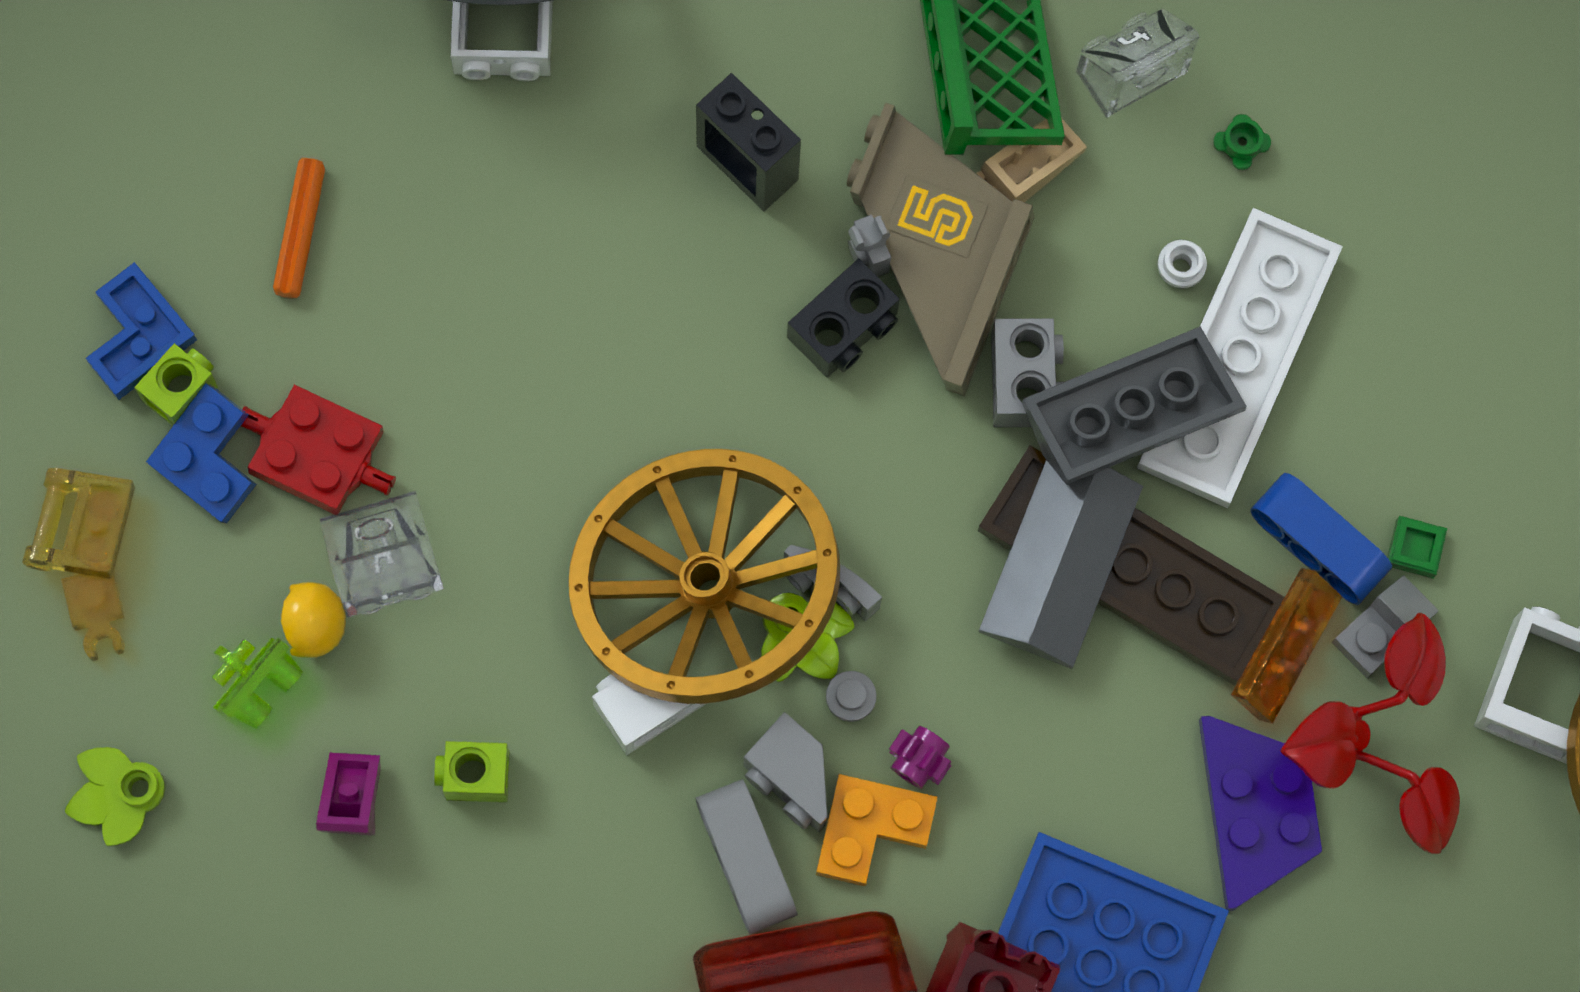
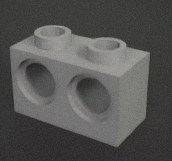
(1015, 372)

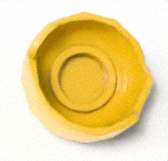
(312, 619)

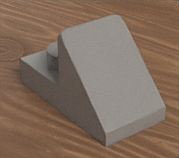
(1370, 633)

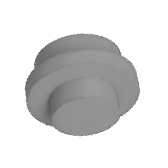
(851, 696)

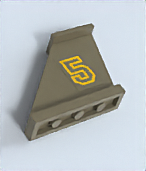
(947, 242)

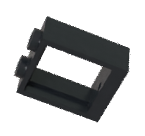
(753, 153)

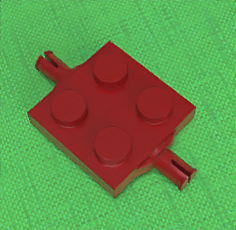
(316, 450)

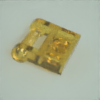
(94, 527)

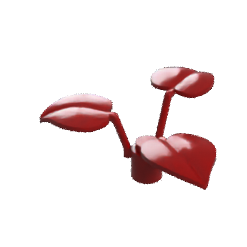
(1336, 735)

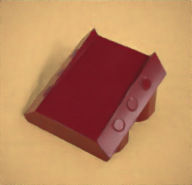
(987, 963)

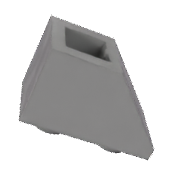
(793, 768)

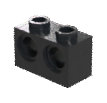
(834, 312)

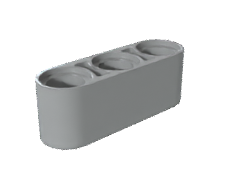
(746, 856)

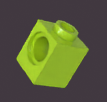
(175, 362)
(493, 784)

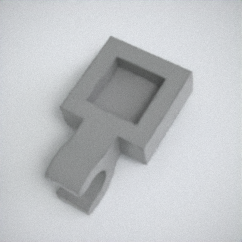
(869, 244)

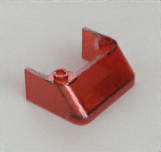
(823, 956)

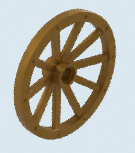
(702, 568)

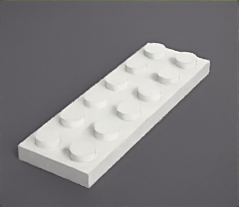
(1255, 331)

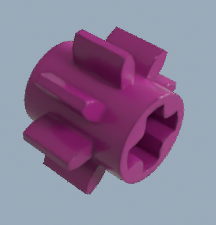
(920, 757)

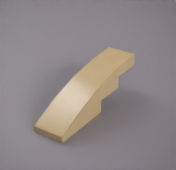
(1026, 169)

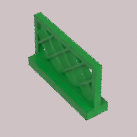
(952, 74)

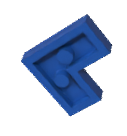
(148, 331)
(192, 456)

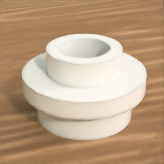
(1182, 250)

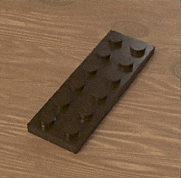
(1162, 583)

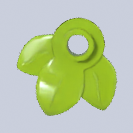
(823, 658)
(108, 794)

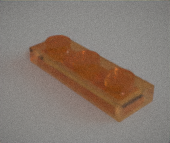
(1286, 645)

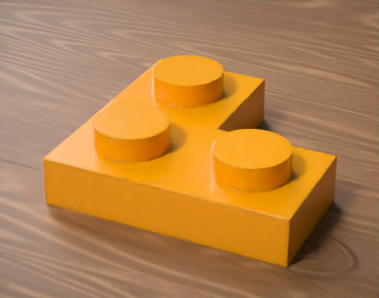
(867, 812)

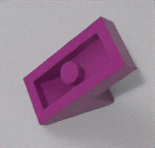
(349, 794)

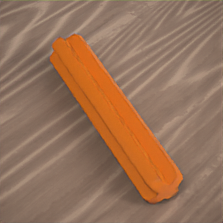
(299, 228)

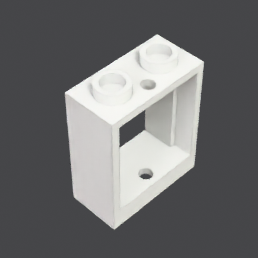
(484, 63)
(1511, 722)

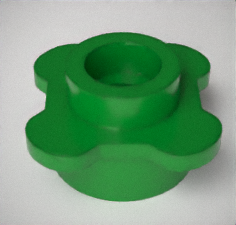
(1245, 128)

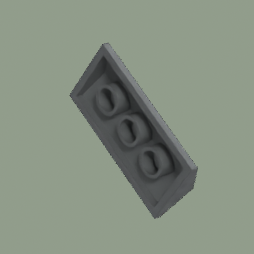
(1132, 406)
(1060, 563)

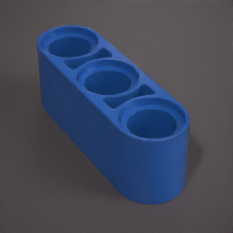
(1321, 538)

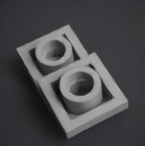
(853, 592)

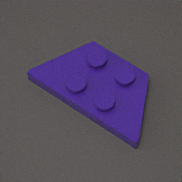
(1258, 809)

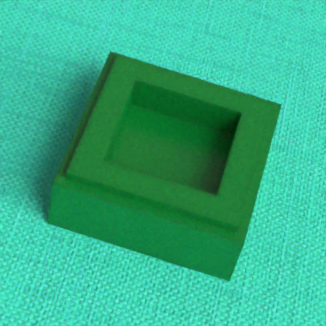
(1416, 546)

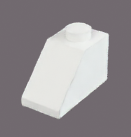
(636, 716)

